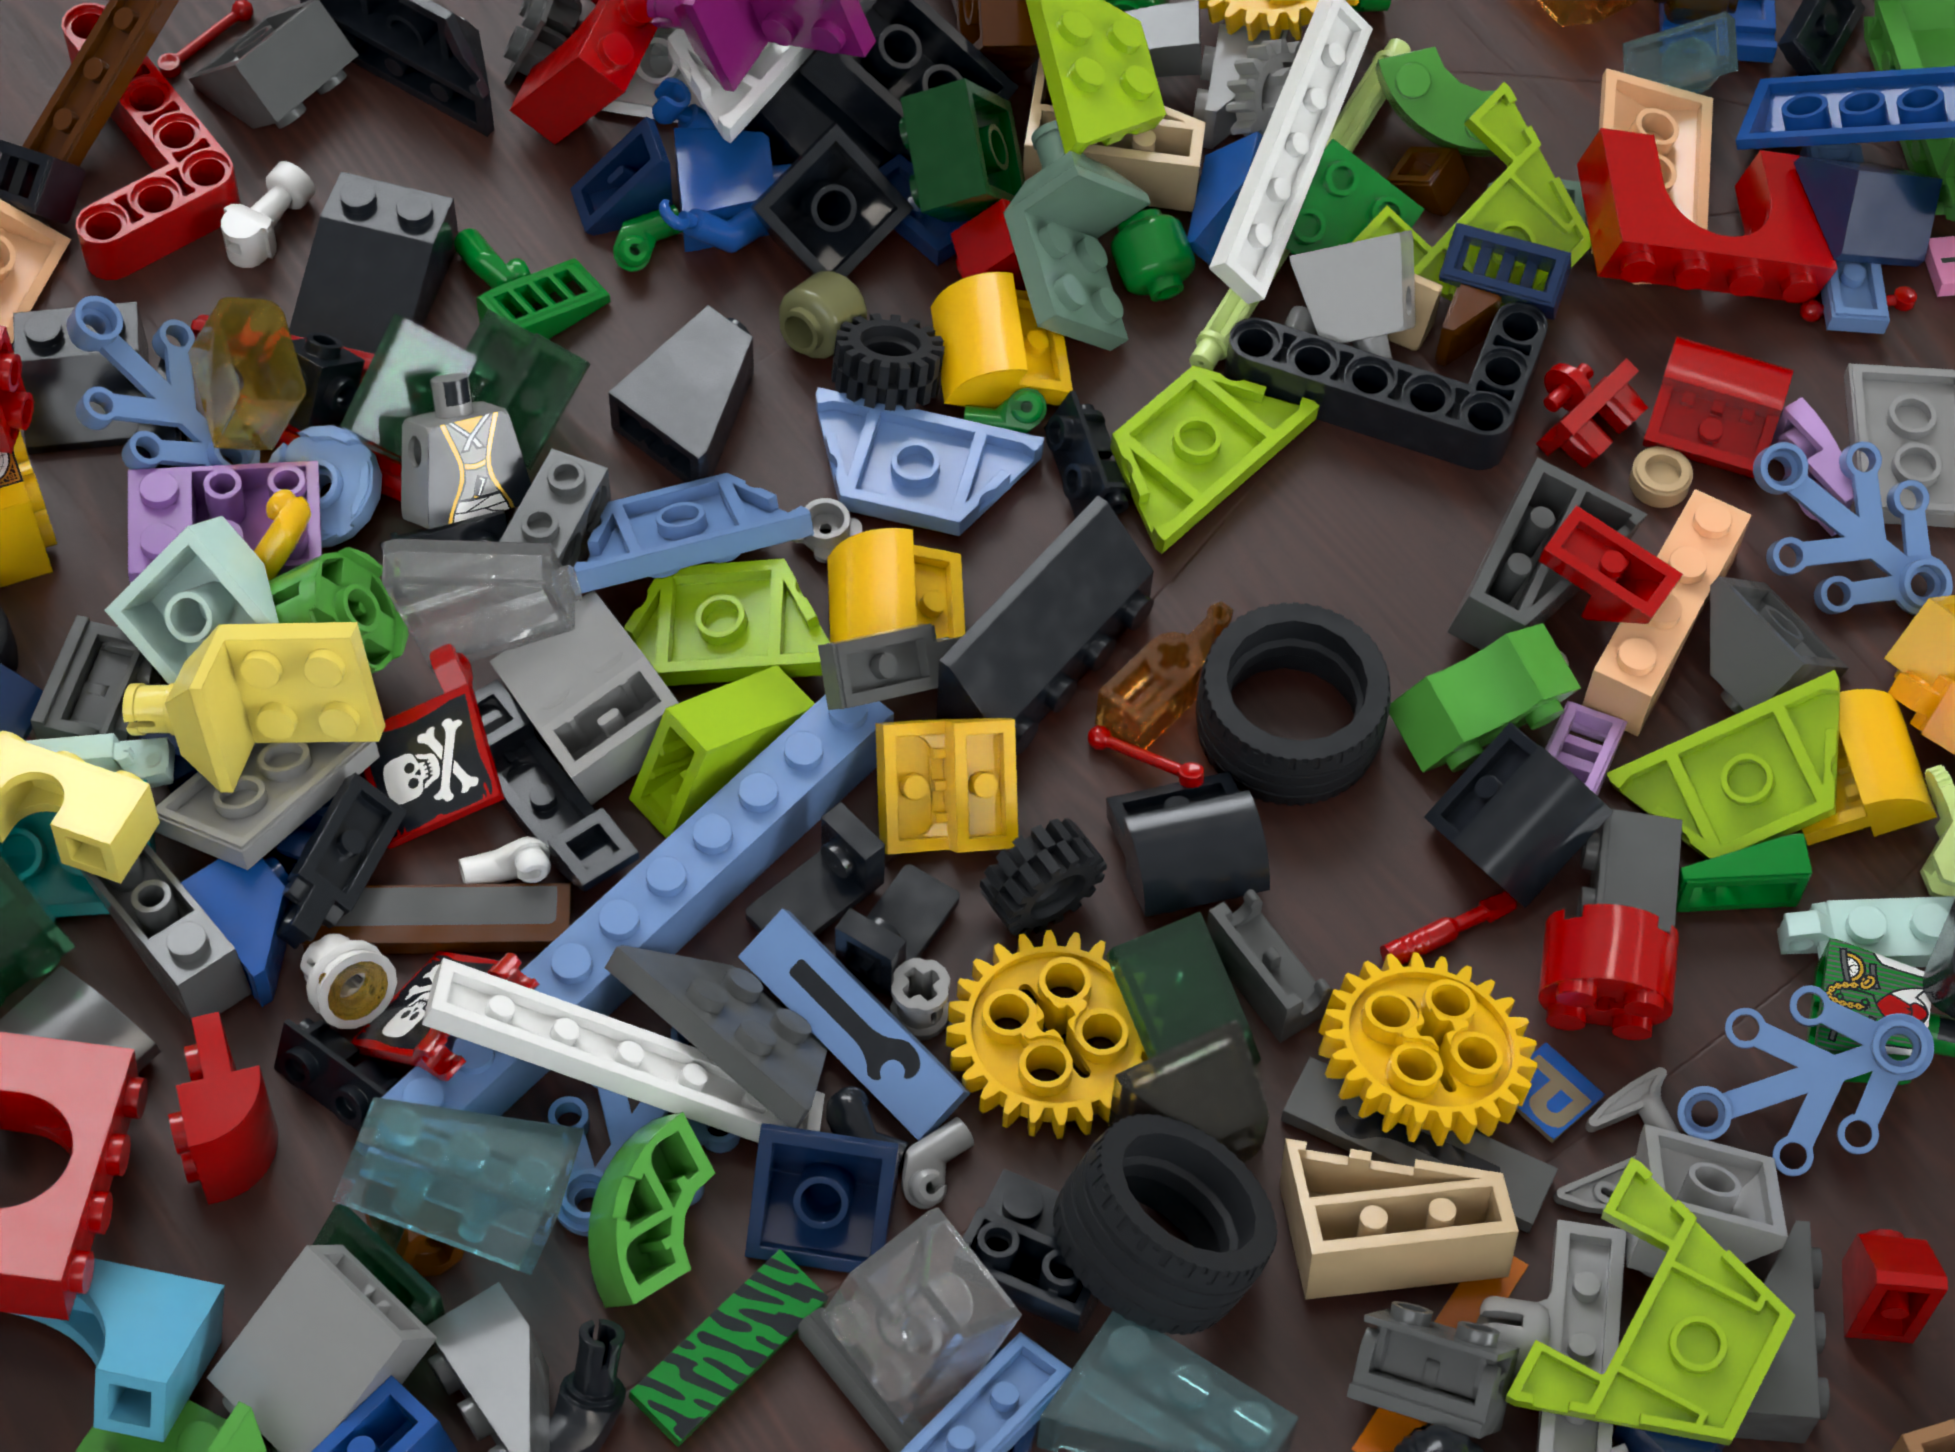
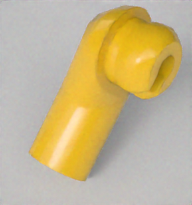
(290, 519)

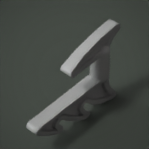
(1637, 1097)

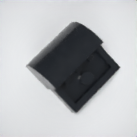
(1518, 814)
(1190, 844)
(1021, 1252)

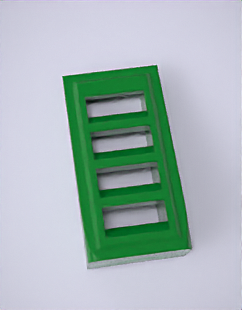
(554, 317)
(1748, 878)

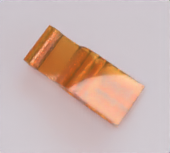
(1159, 681)

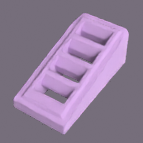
(1582, 757)

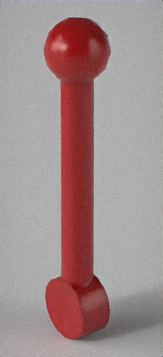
(170, 63)
(1902, 299)
(1190, 773)

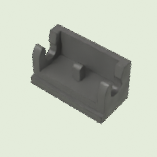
(1266, 968)

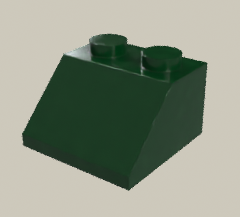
(960, 150)

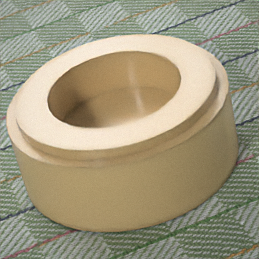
(1660, 477)

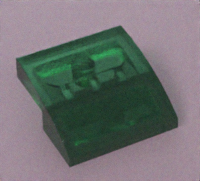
(530, 380)

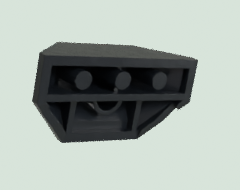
(420, 52)

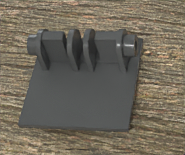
(545, 29)

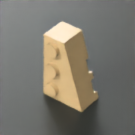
(1158, 161)
(1391, 1224)

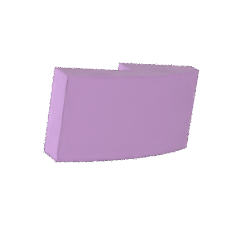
(1805, 429)

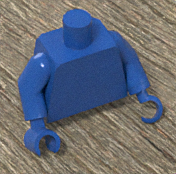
(713, 176)

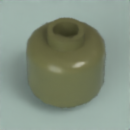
(816, 311)

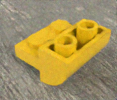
(996, 344)
(889, 583)
(1876, 770)

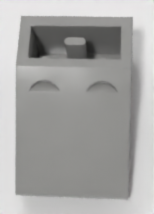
(589, 697)

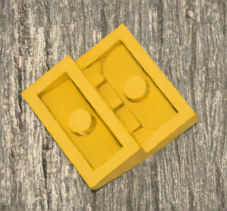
(947, 785)

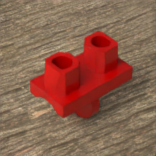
(1576, 430)

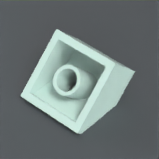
(189, 590)

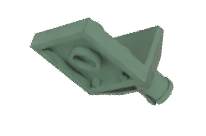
(1056, 242)

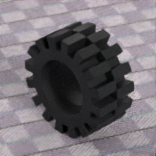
(887, 361)
(1043, 877)

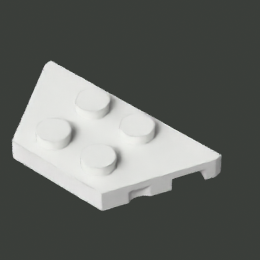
(736, 109)

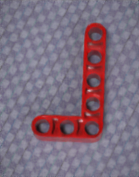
(174, 202)

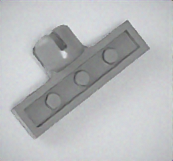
(1575, 1320)

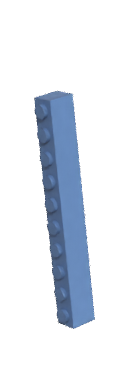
(676, 888)

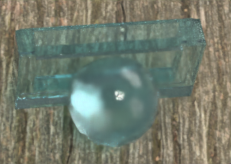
(1685, 55)

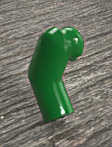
(638, 238)
(485, 261)
(1017, 413)

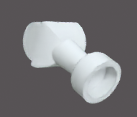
(250, 231)

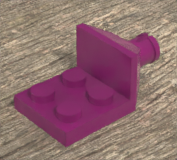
(735, 32)

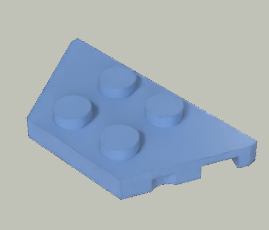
(919, 462)
(685, 527)

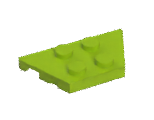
(1095, 71)
(1200, 446)
(727, 623)
(1747, 774)

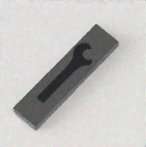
(1322, 1113)

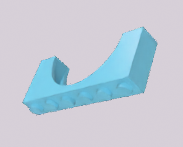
(148, 1343)

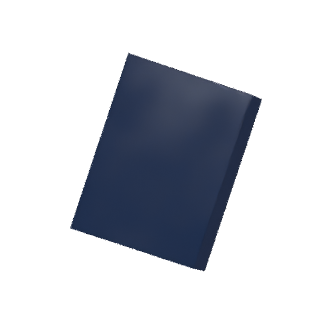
(1871, 209)
(821, 1197)

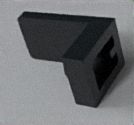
(831, 880)
(895, 928)

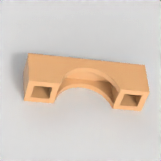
(1643, 655)

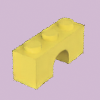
(100, 813)

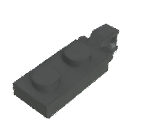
(882, 665)

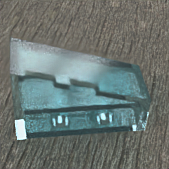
(462, 1177)
(1157, 1396)

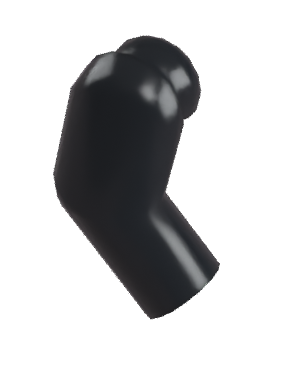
(849, 1116)

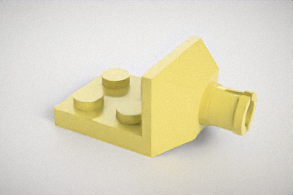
(261, 688)

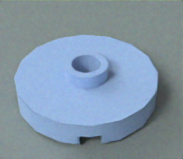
(350, 469)

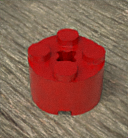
(1608, 970)

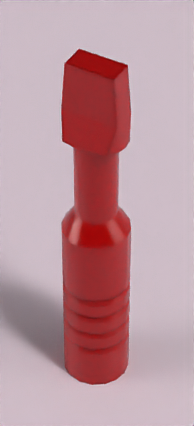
(1447, 929)

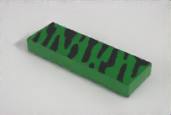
(727, 1348)

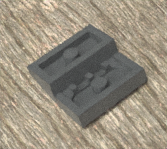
(74, 1011)

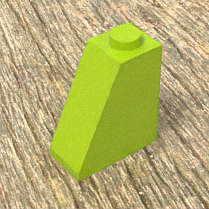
(710, 741)

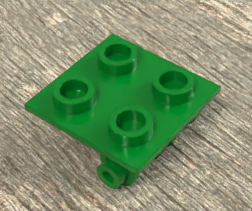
(1344, 202)

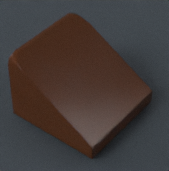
(1431, 177)
(1466, 322)

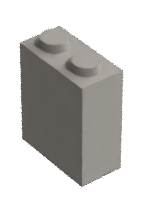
(319, 1349)

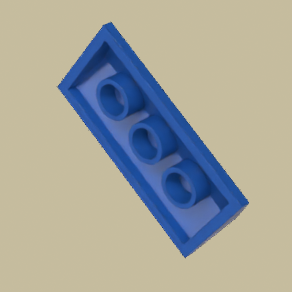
(1850, 108)

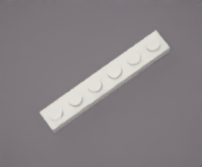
(1290, 150)
(595, 1050)

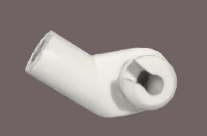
(522, 859)

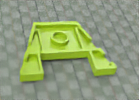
(1519, 204)
(1690, 1348)

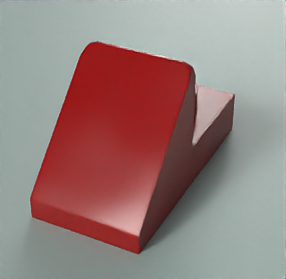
(1618, 574)

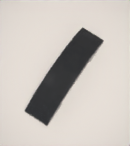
(544, 799)

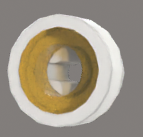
(335, 987)

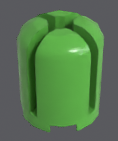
(343, 589)

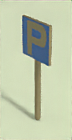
(1557, 1094)

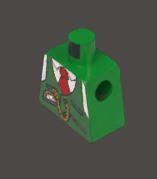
(1874, 989)

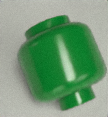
(1152, 254)

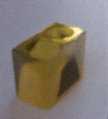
(258, 343)

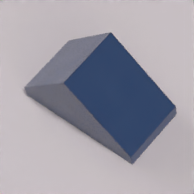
(625, 181)

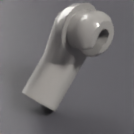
(926, 1163)

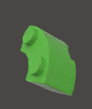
(1432, 100)
(1471, 702)
(642, 1211)

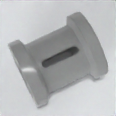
(921, 997)

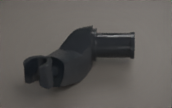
(591, 1393)

